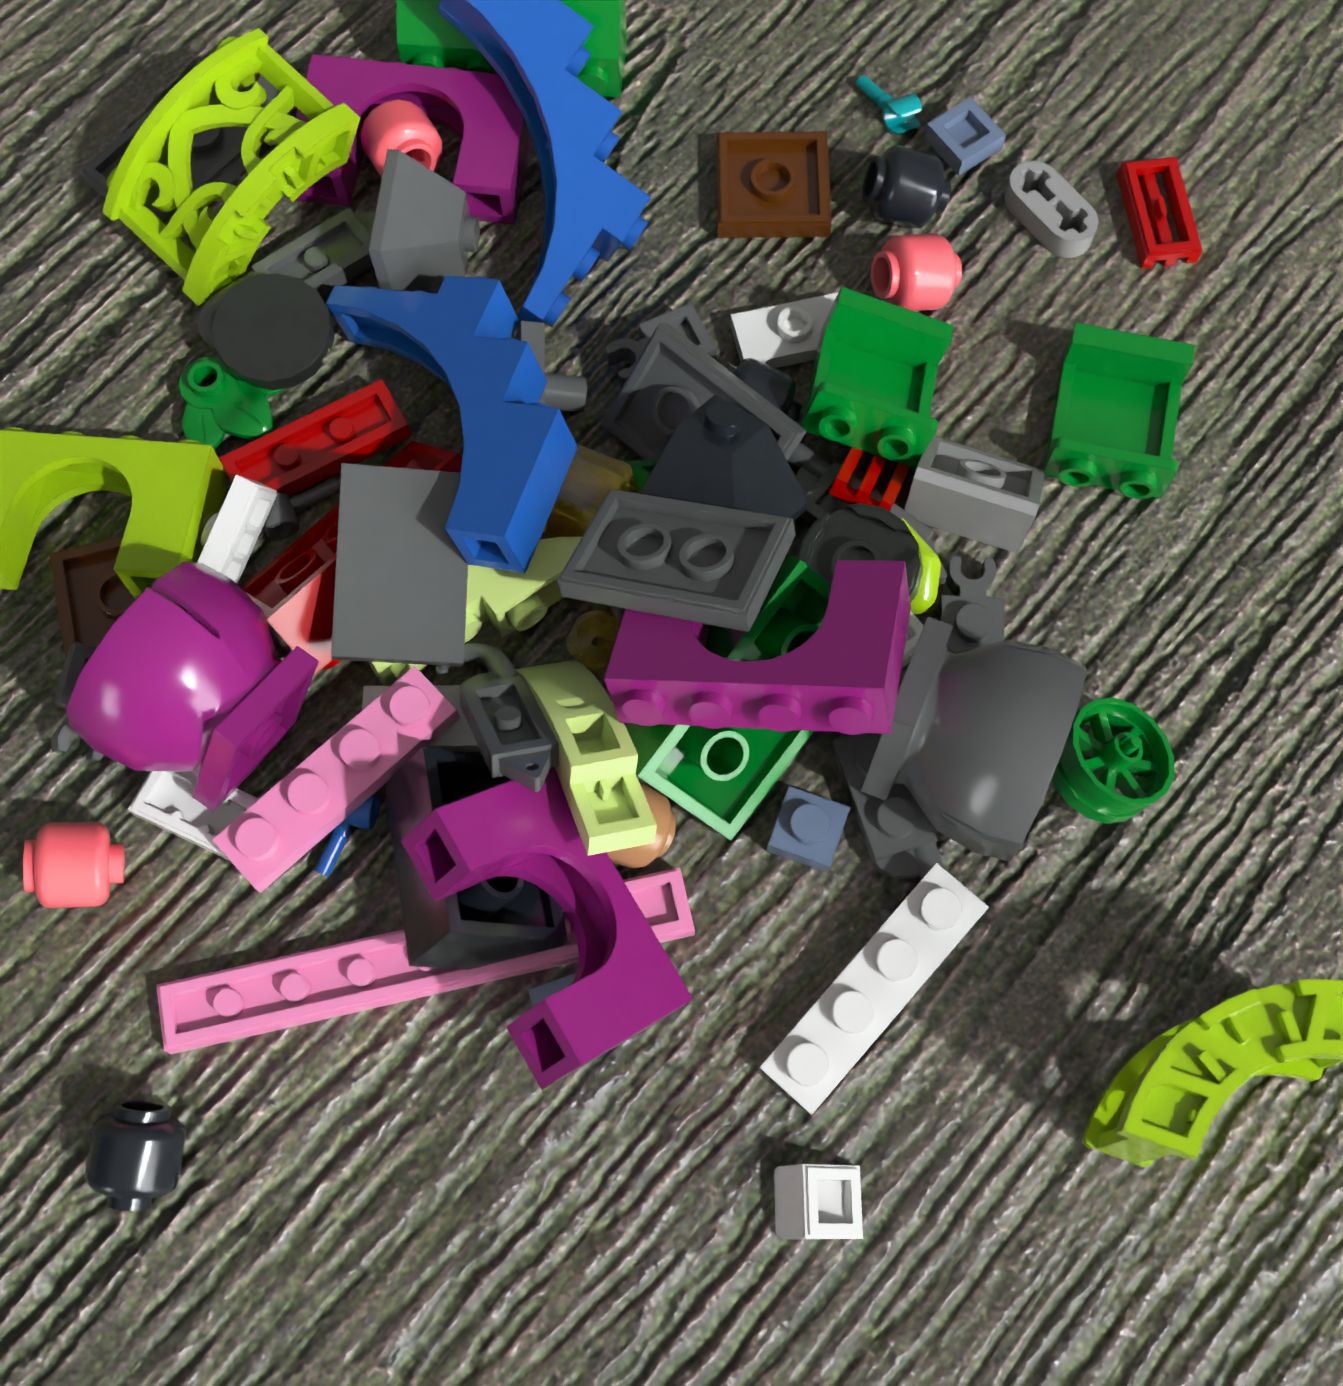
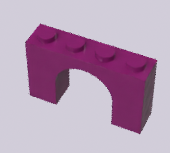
(466, 102)
(833, 682)
(622, 969)

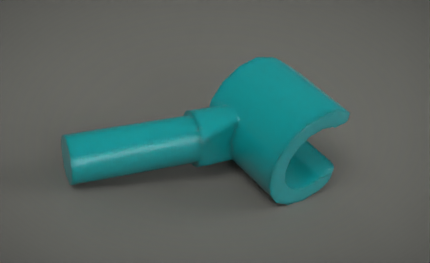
(898, 112)

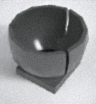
(978, 736)

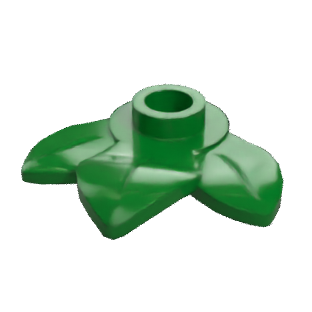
(224, 406)

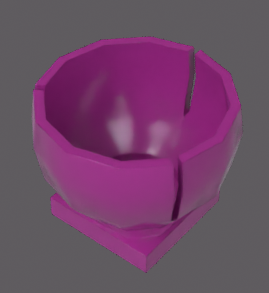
(191, 685)

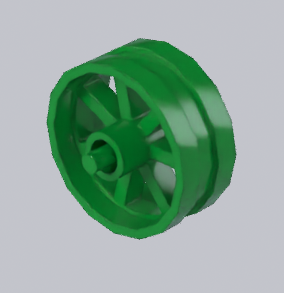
(1135, 749)

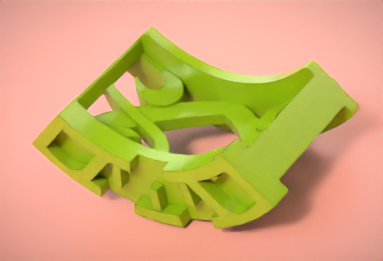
(162, 158)
(1183, 1077)

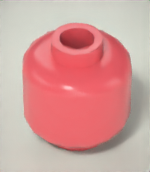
(403, 128)
(916, 271)
(72, 864)

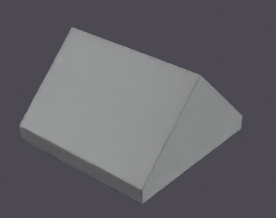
(975, 494)

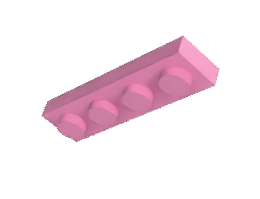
(336, 779)

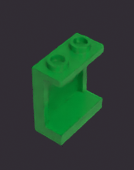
(876, 377)
(1117, 411)

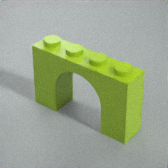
(170, 487)

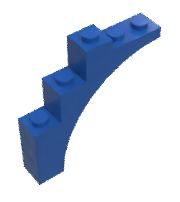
(587, 203)
(512, 443)

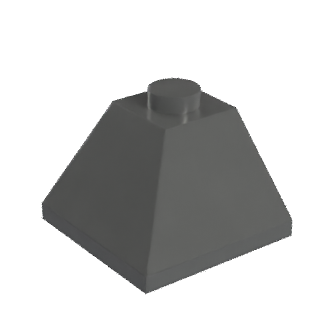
(419, 227)

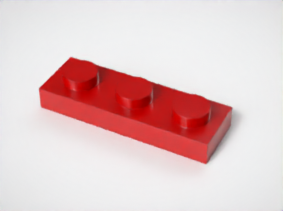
(321, 441)

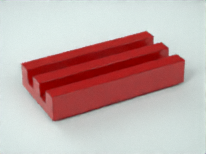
(1143, 237)
(862, 495)

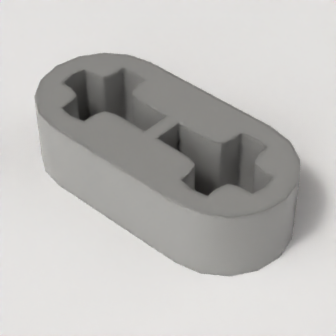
(1054, 207)

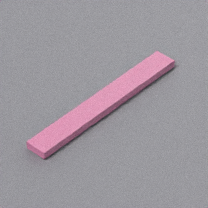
(365, 976)

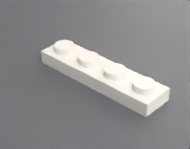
(873, 988)

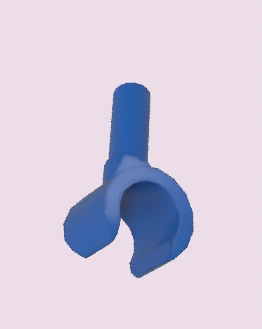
(363, 817)

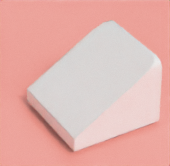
(818, 1202)

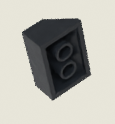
(478, 924)

